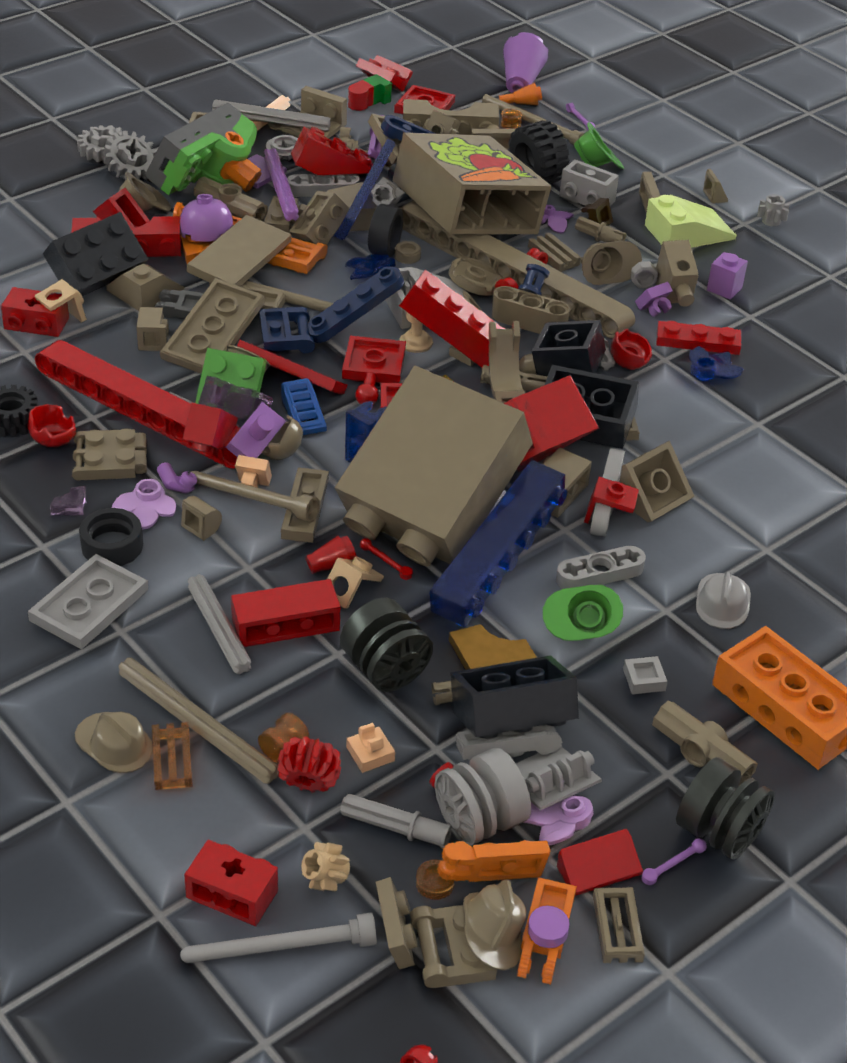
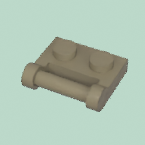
(464, 966)

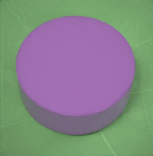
(548, 926)

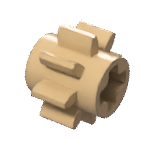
(325, 866)

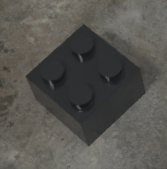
(569, 345)

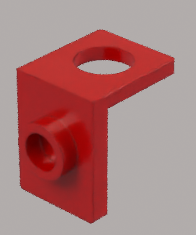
(613, 495)

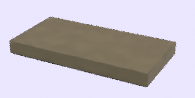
(239, 252)
(212, 323)

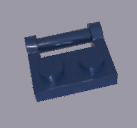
(277, 331)

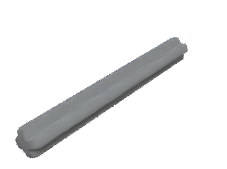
(278, 116)

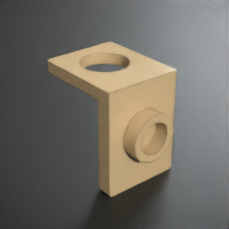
(69, 295)
(354, 572)

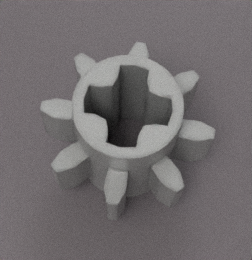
(773, 210)

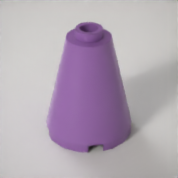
(523, 60)

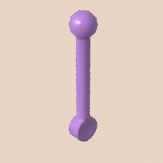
(571, 108)
(650, 875)

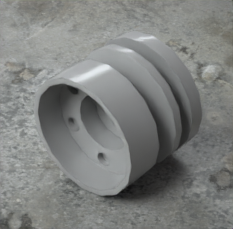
(483, 796)

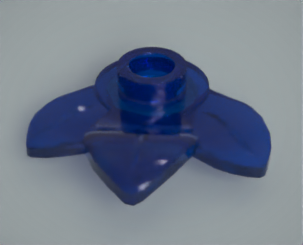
(369, 266)
(712, 366)

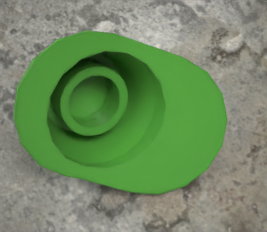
(594, 150)
(582, 612)

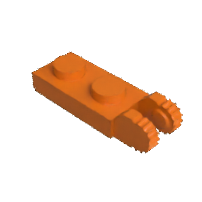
(493, 861)
(546, 894)

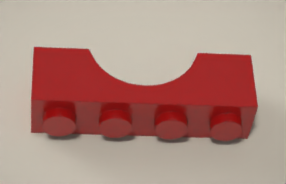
(157, 238)

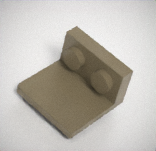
(321, 104)

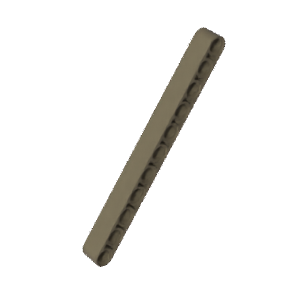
(507, 261)

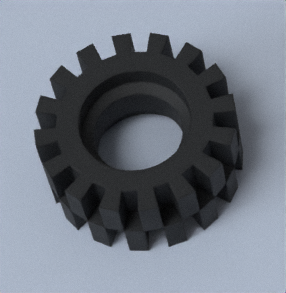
(15, 409)

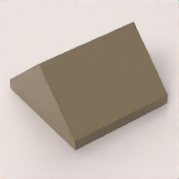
(659, 482)

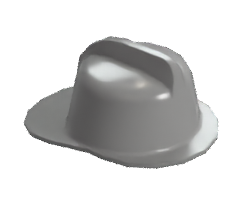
(723, 600)

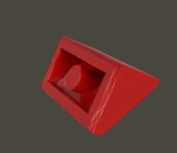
(599, 862)

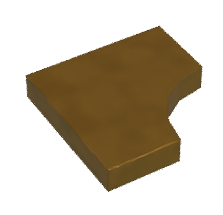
(480, 648)

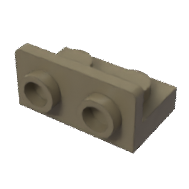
(320, 218)

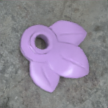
(147, 502)
(562, 819)

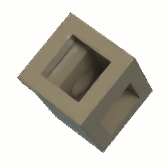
(152, 329)

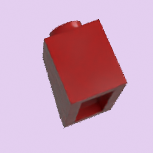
(123, 203)
(208, 427)

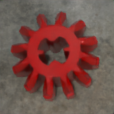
(309, 764)

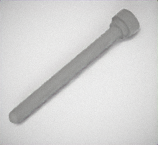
(358, 931)

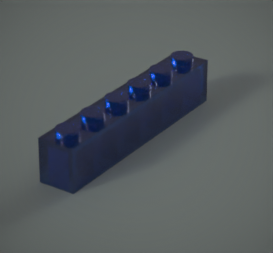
(497, 544)

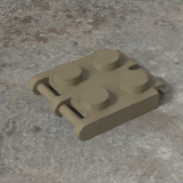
(109, 454)

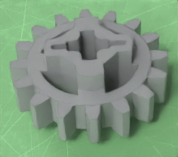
(92, 142)
(128, 155)

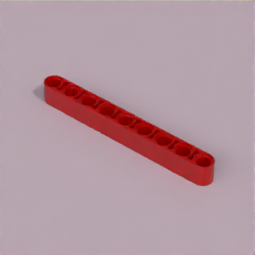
(124, 394)

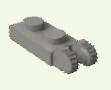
(541, 738)

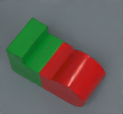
(369, 92)

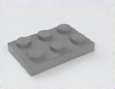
(88, 601)

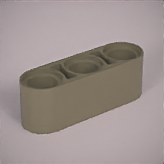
(527, 308)

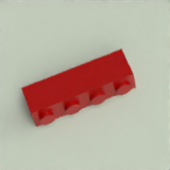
(450, 317)

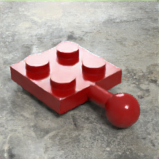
(373, 362)

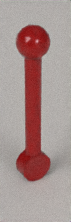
(405, 571)

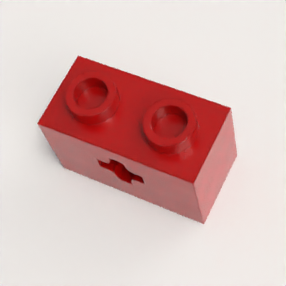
(26, 314)
(231, 882)

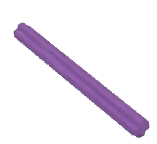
(281, 184)

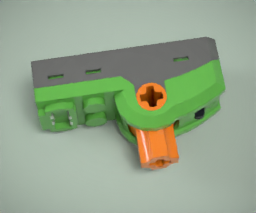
(207, 147)

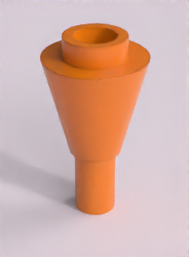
(527, 95)

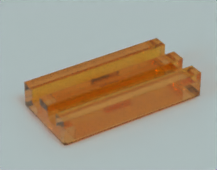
(170, 734)

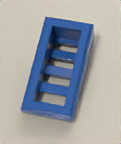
(303, 405)

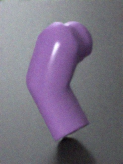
(171, 481)

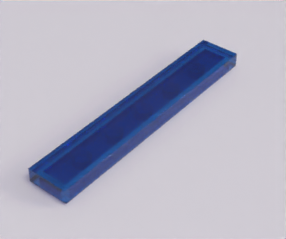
(365, 190)

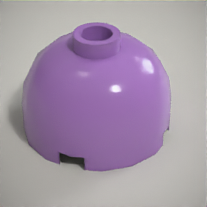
(205, 219)

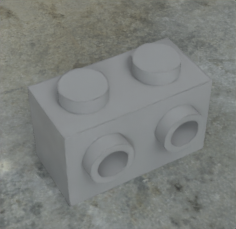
(587, 183)

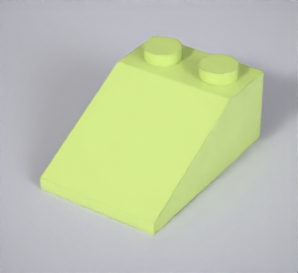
(679, 219)

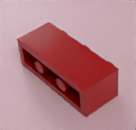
(285, 612)

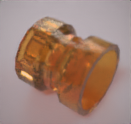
(285, 728)

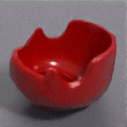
(630, 350)
(50, 426)

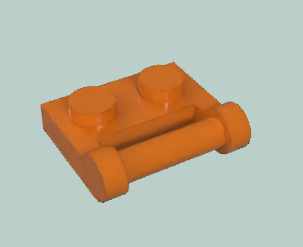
(300, 255)

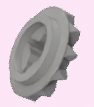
(283, 144)

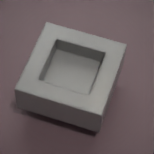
(645, 675)

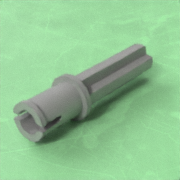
(396, 820)

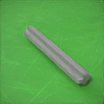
(219, 624)

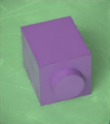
(727, 275)

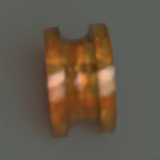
(511, 118)

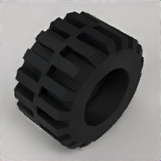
(541, 149)

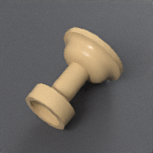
(416, 338)

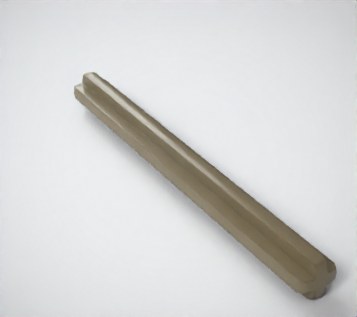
(199, 720)

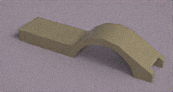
(504, 362)

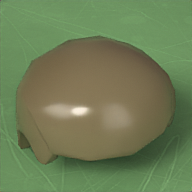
(285, 441)

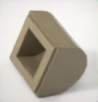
(200, 517)

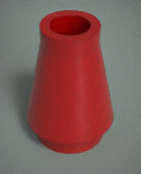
(326, 555)

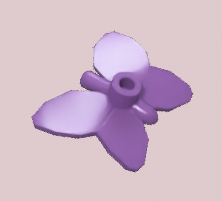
(556, 219)

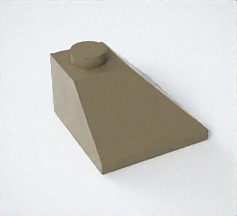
(142, 286)

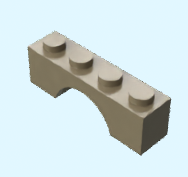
(475, 117)

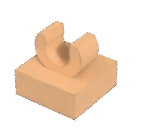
(253, 471)
(370, 748)

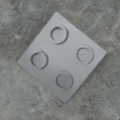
(557, 776)

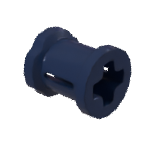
(537, 272)

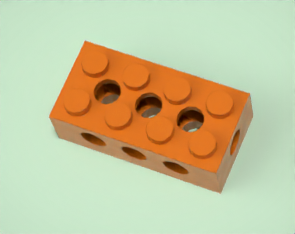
(786, 695)

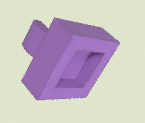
(655, 297)

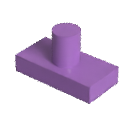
(256, 432)

